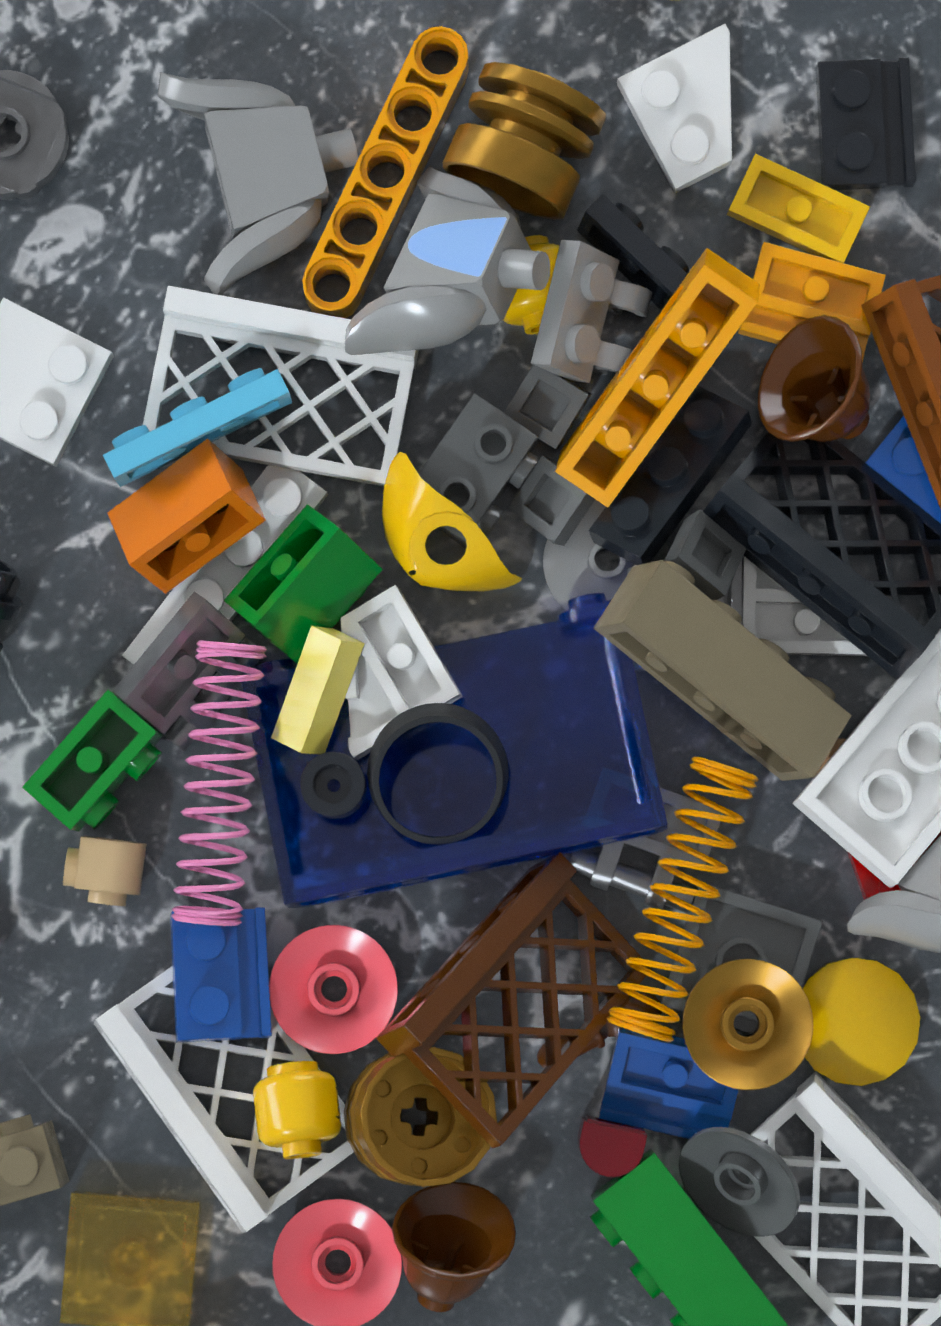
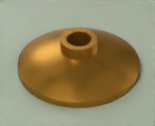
(781, 1033)

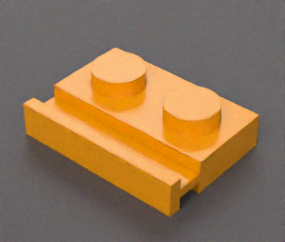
(804, 287)

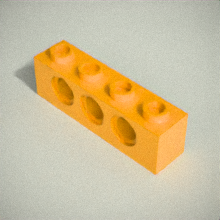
(658, 377)

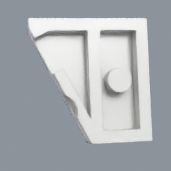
(685, 107)

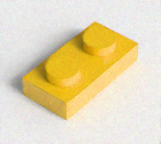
(798, 210)

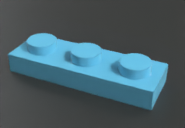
(194, 421)

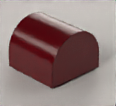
(610, 1146)

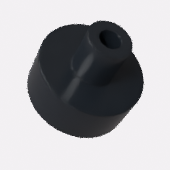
(323, 774)

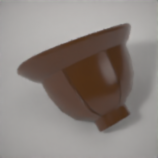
(815, 384)
(452, 1241)

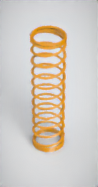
(637, 1020)

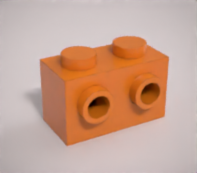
(186, 516)

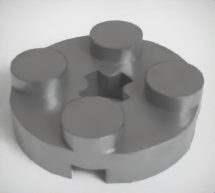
(42, 134)

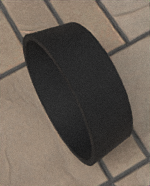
(438, 713)

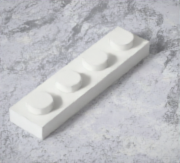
(281, 498)

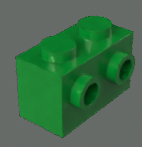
(303, 582)
(94, 762)

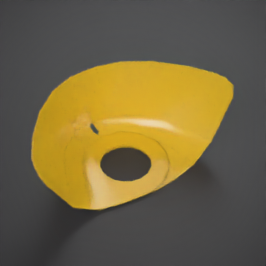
(413, 511)

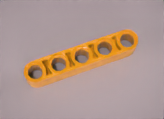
(387, 144)

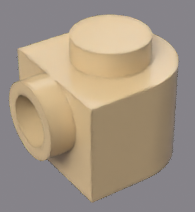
(106, 869)

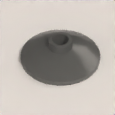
(739, 1181)

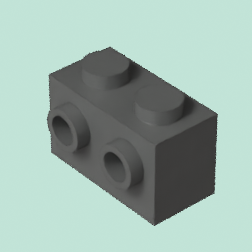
(478, 463)

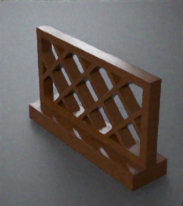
(471, 970)

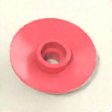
(299, 998)
(331, 1297)

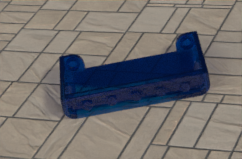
(572, 748)

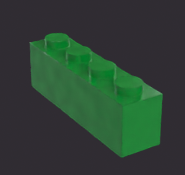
(678, 1250)

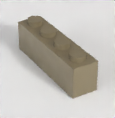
(723, 669)

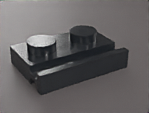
(865, 124)

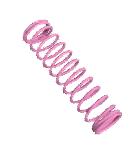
(211, 915)

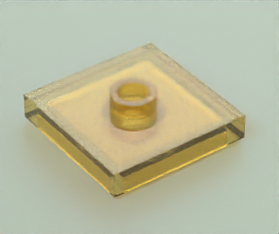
(129, 1260)

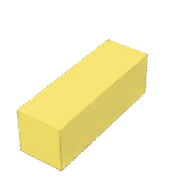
(317, 690)

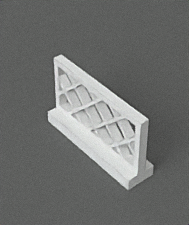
(287, 332)
(188, 1118)
(878, 1172)

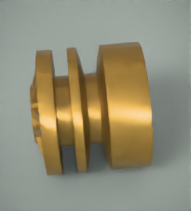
(529, 127)
(438, 1149)

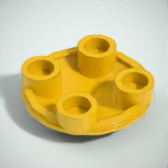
(861, 1021)

